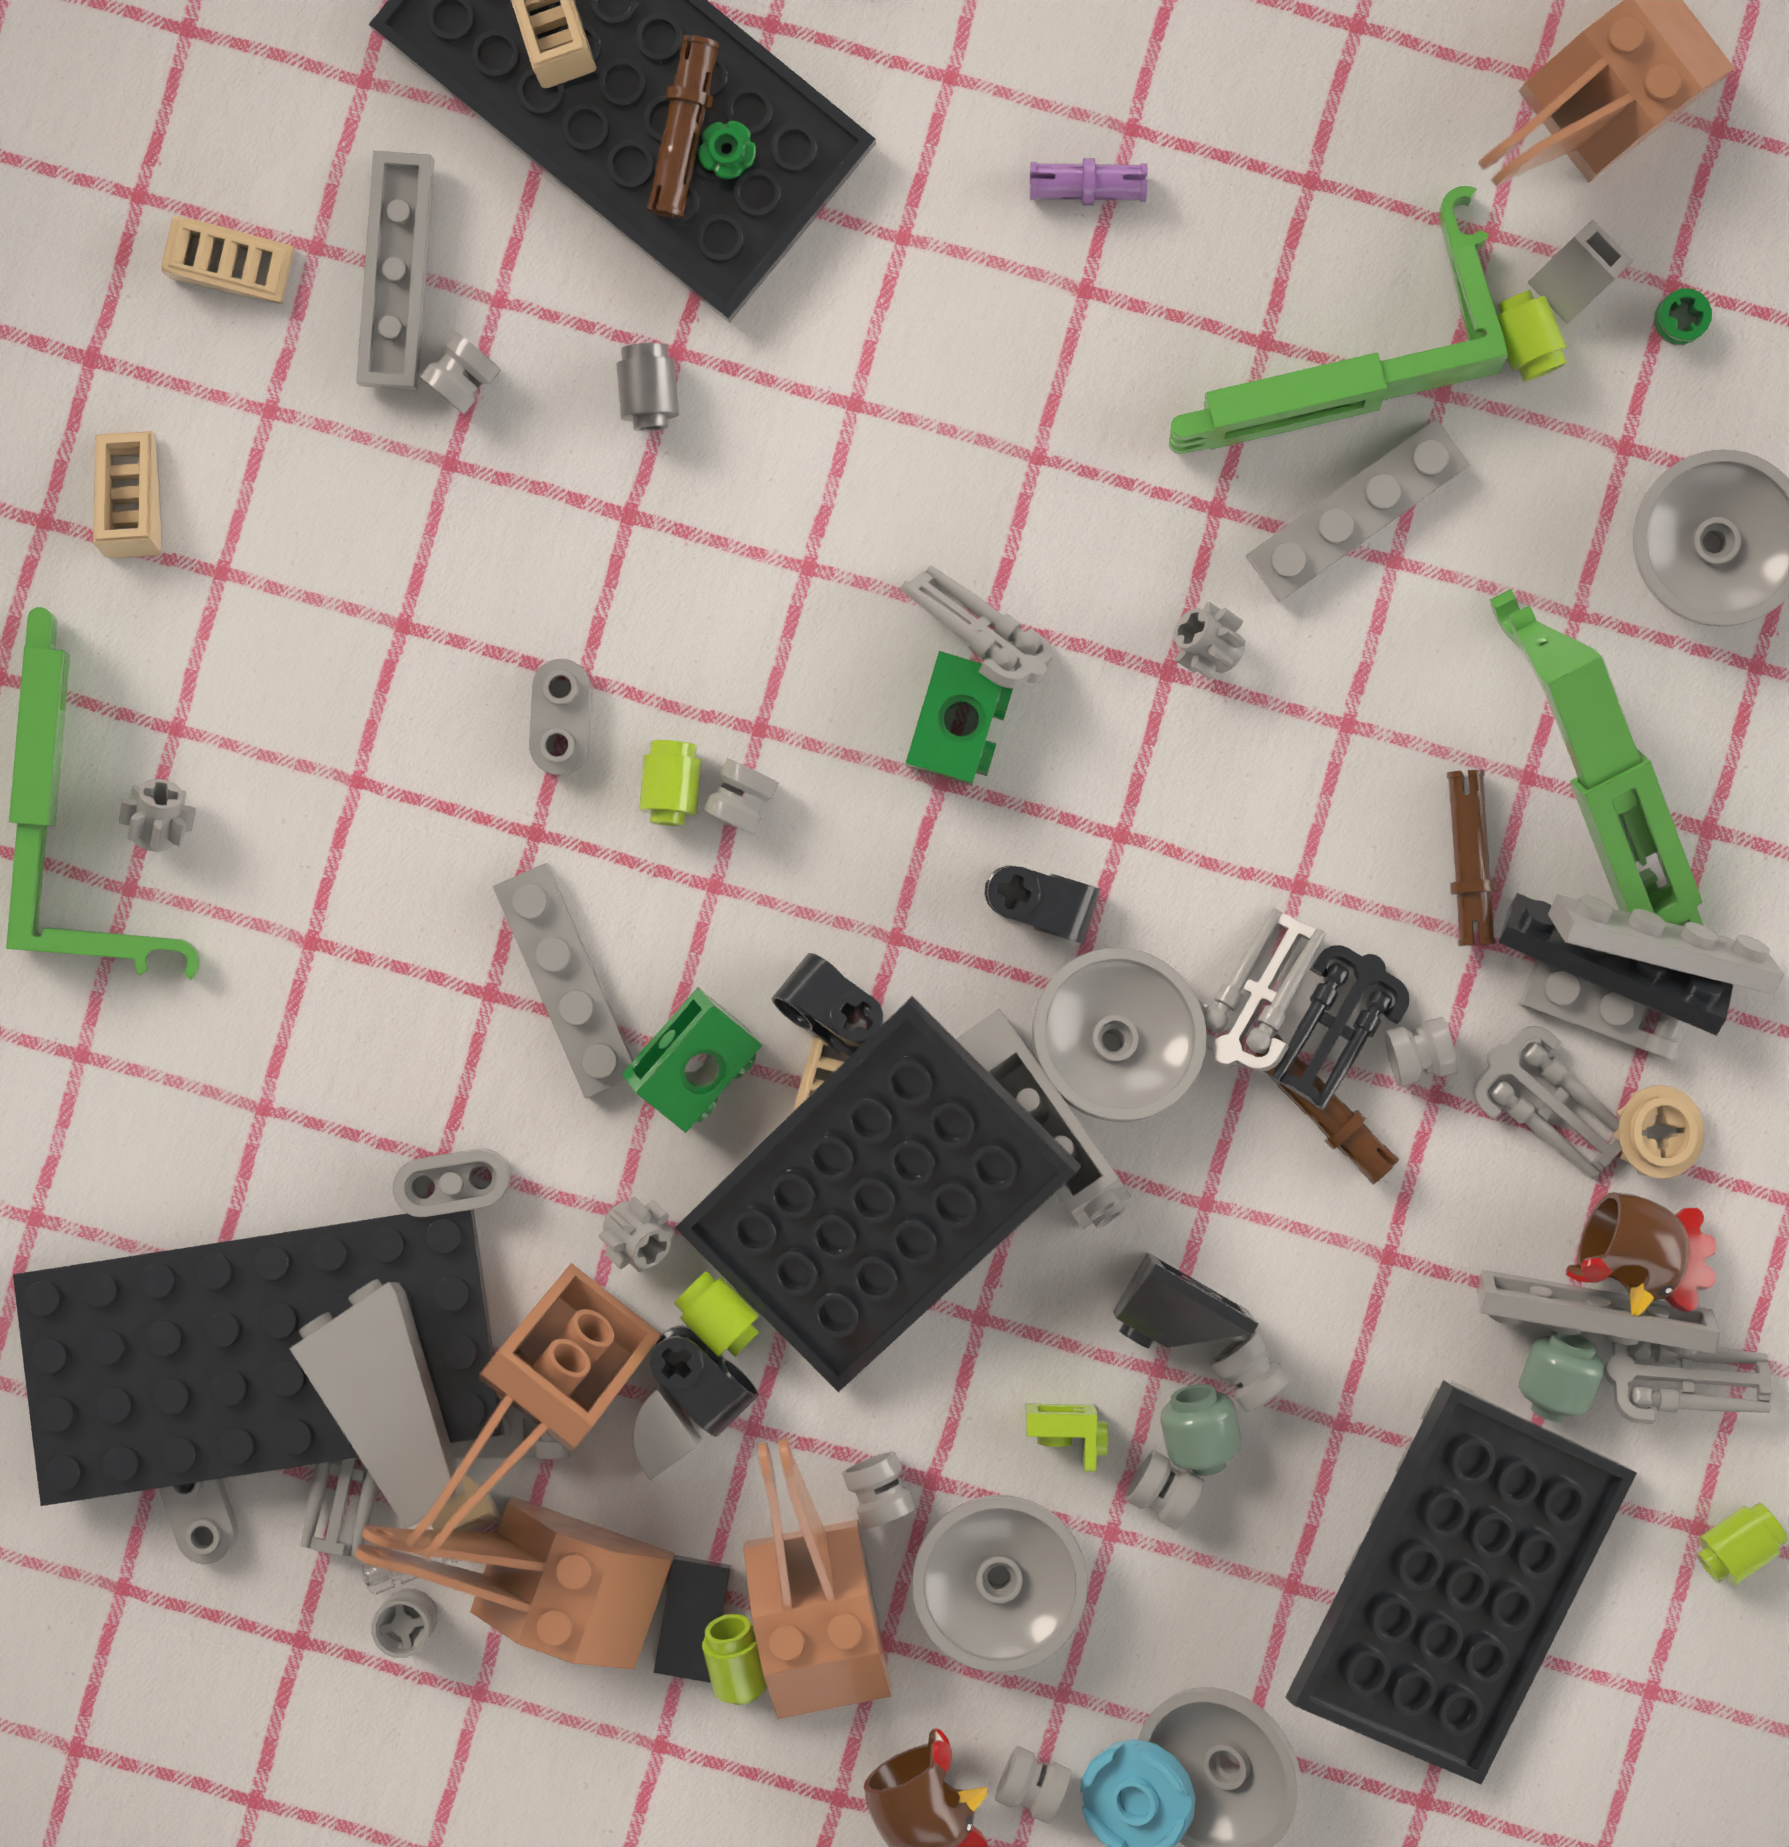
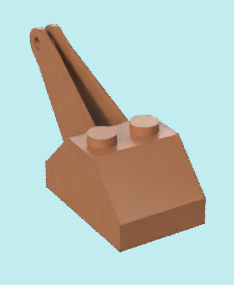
(1615, 87)
(557, 1372)
(544, 1581)
(813, 1605)

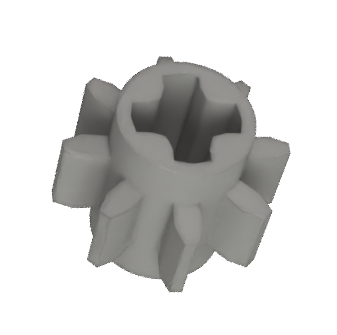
(1209, 640)
(157, 815)
(636, 1234)

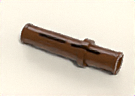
(680, 139)
(1471, 858)
(1342, 1127)

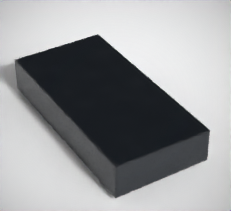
(692, 1601)

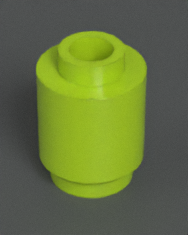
(1531, 335)
(670, 782)
(717, 1315)
(1741, 1544)
(733, 1659)

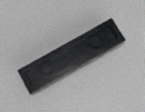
(1673, 992)

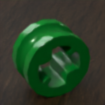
(1698, 307)

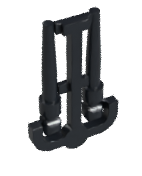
(1368, 971)

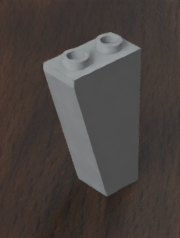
(1095, 1190)
(382, 1396)

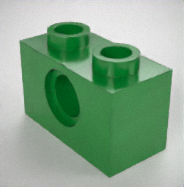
(933, 746)
(694, 1029)

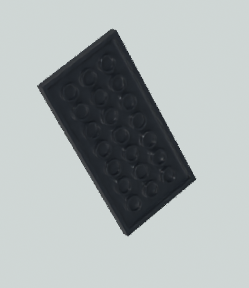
(608, 126)
(186, 1362)

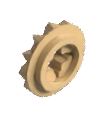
(1677, 1150)

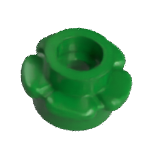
(731, 164)

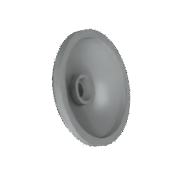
(1742, 504)
(1148, 1012)
(1005, 1623)
(1232, 1802)

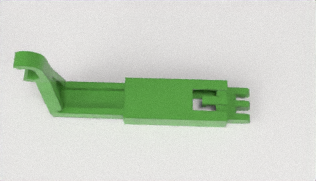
(1361, 382)
(1613, 778)
(35, 807)

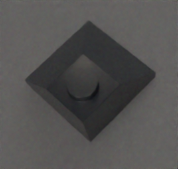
(1176, 1309)

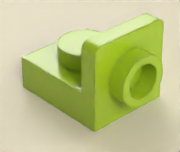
(1059, 1423)

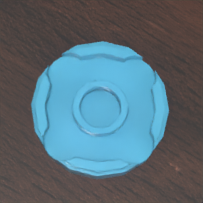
(1137, 1796)

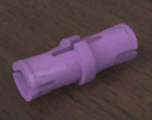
(1088, 181)

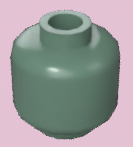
(1561, 1376)
(1200, 1429)

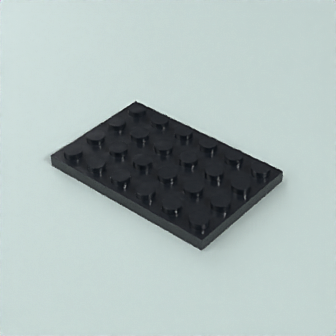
(877, 1194)
(1460, 1584)

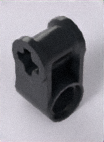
(1051, 902)
(823, 1001)
(706, 1386)

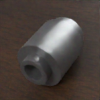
(647, 386)

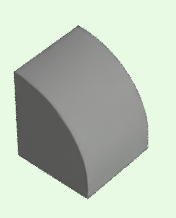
(1580, 271)
(662, 1433)

